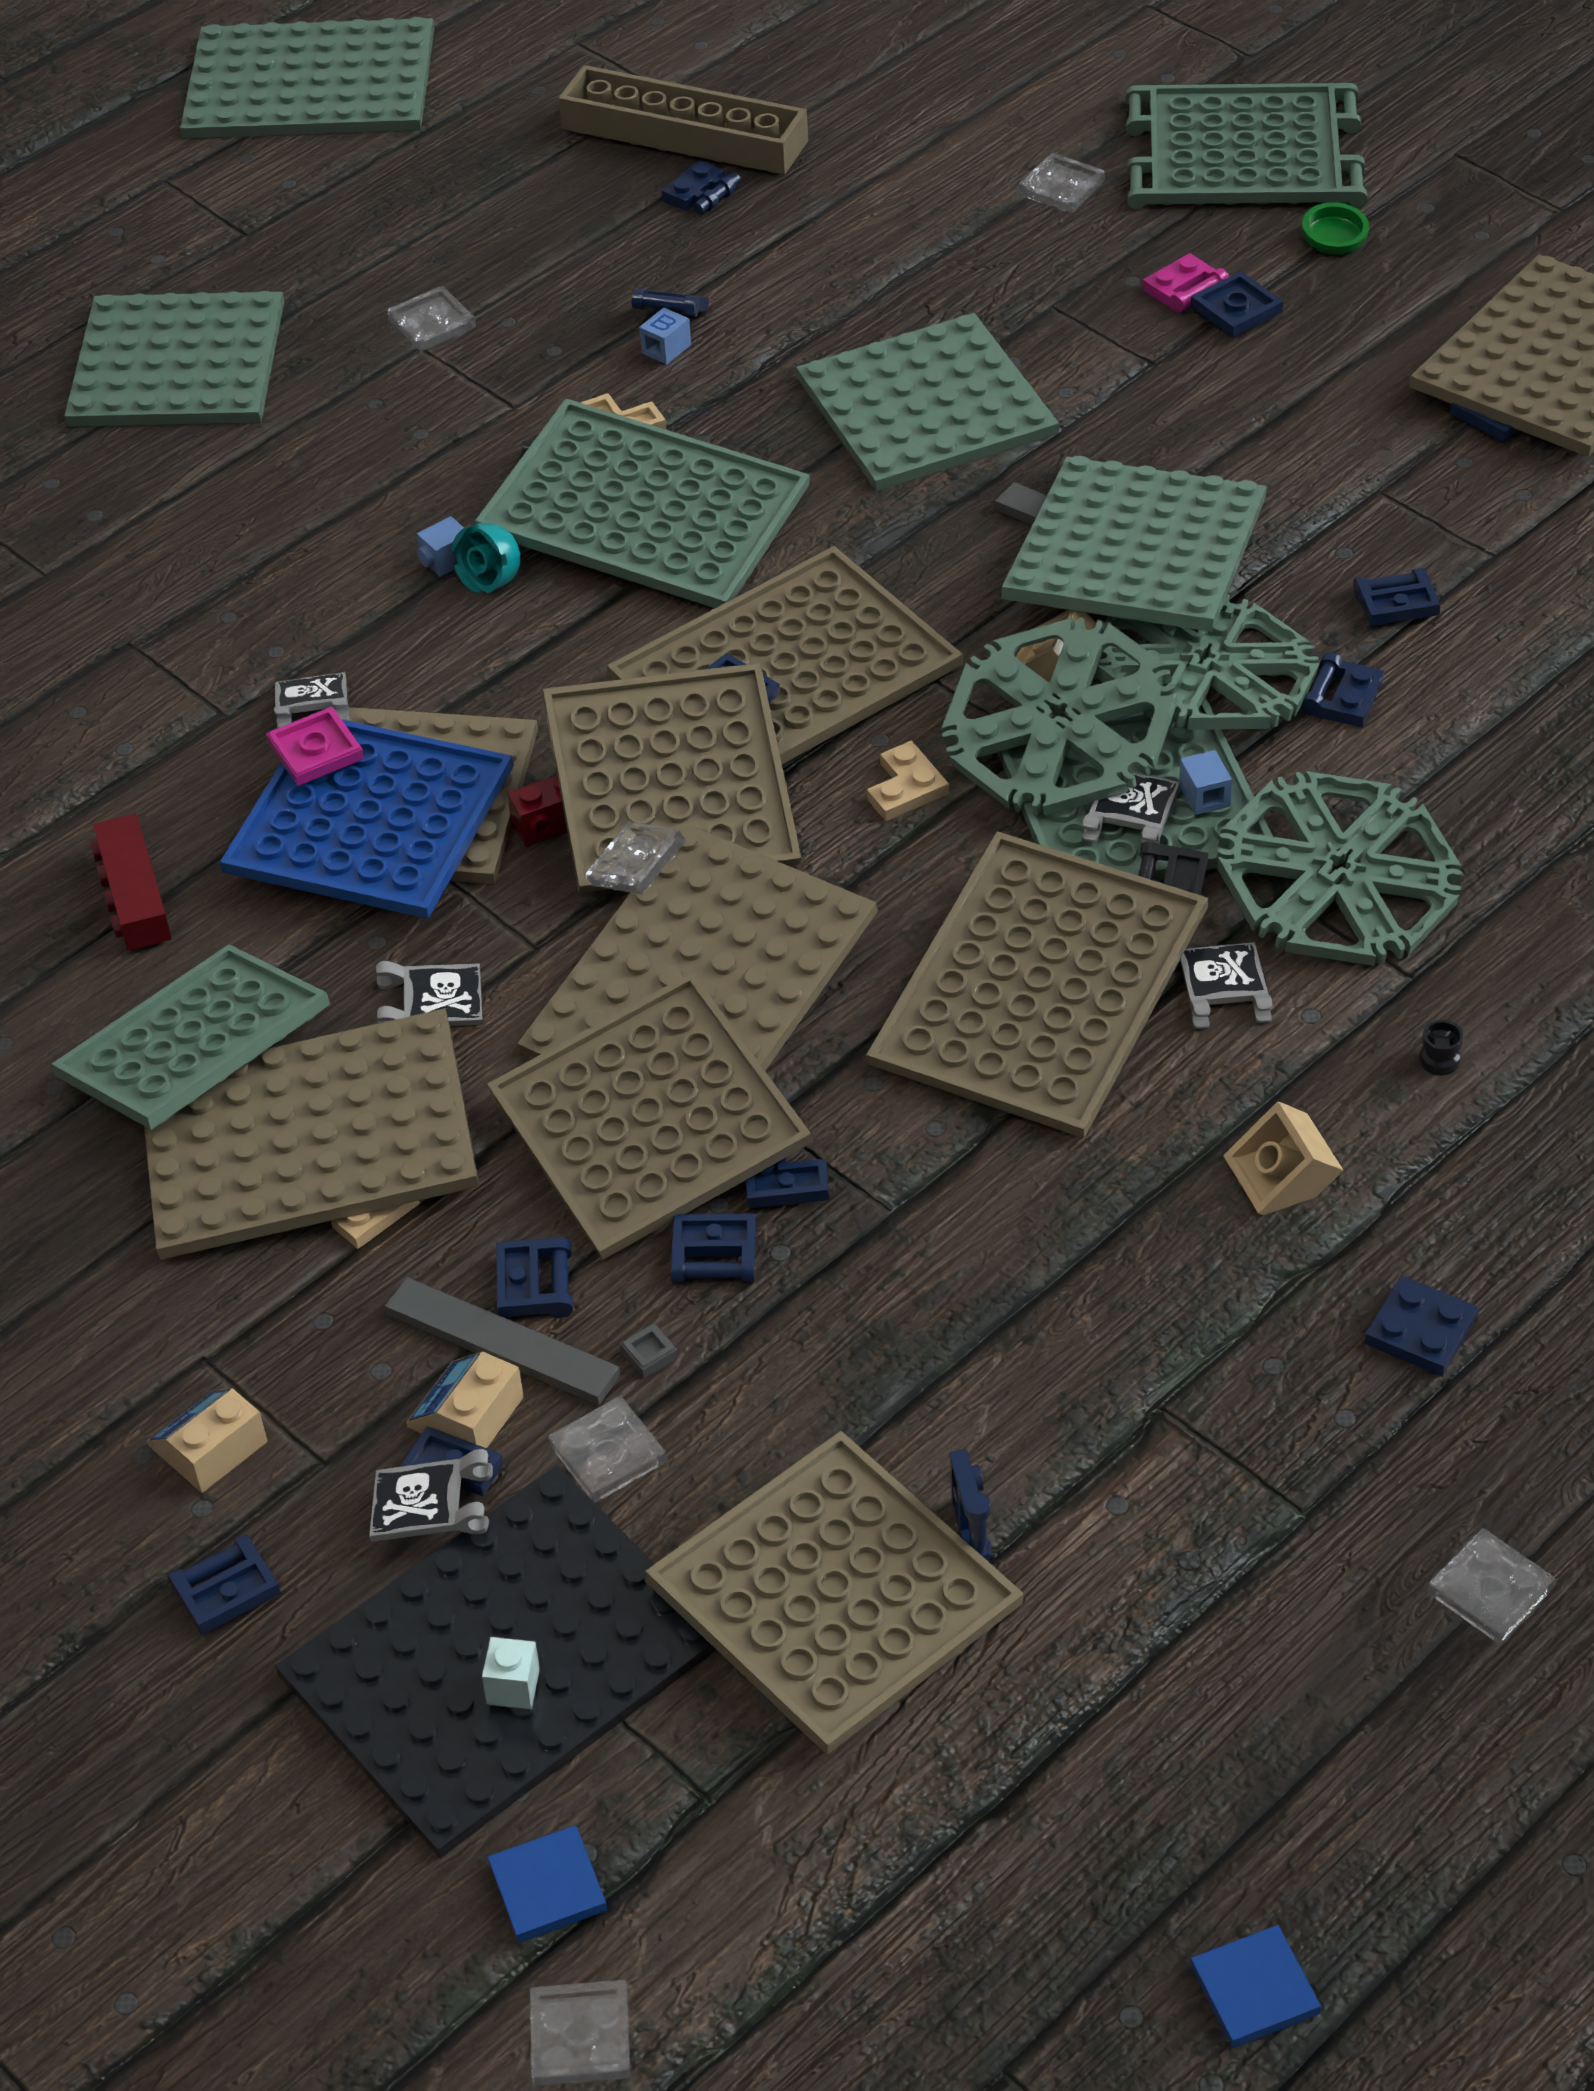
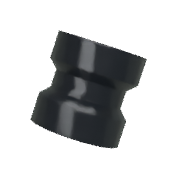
(1441, 1047)

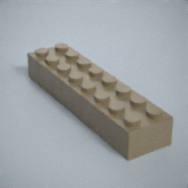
(684, 119)

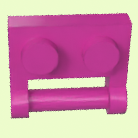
(1181, 280)

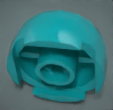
(486, 557)

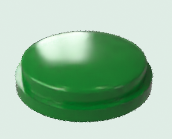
(1335, 228)

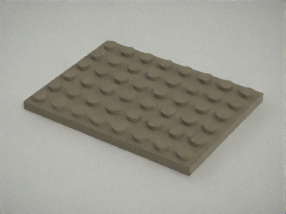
(1526, 357)
(821, 634)
(737, 920)
(1038, 983)
(313, 1137)

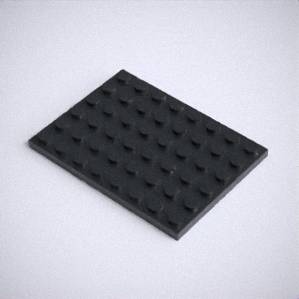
(407, 1665)

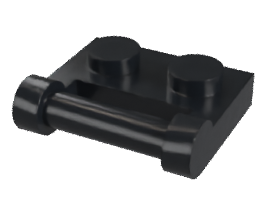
(1184, 868)

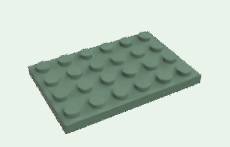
(190, 1036)

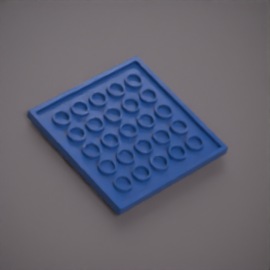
(376, 828)

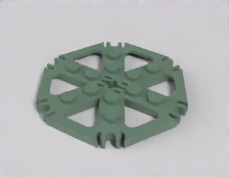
(1227, 668)
(1051, 737)
(1325, 845)

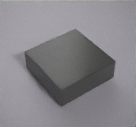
(649, 1350)

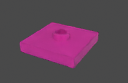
(315, 746)

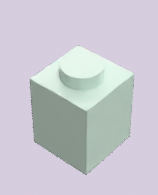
(510, 1673)

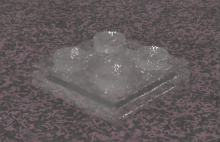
(1062, 182)
(431, 318)
(635, 857)
(607, 1449)
(1491, 1585)
(580, 2033)

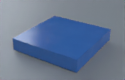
(547, 1883)
(1255, 1986)

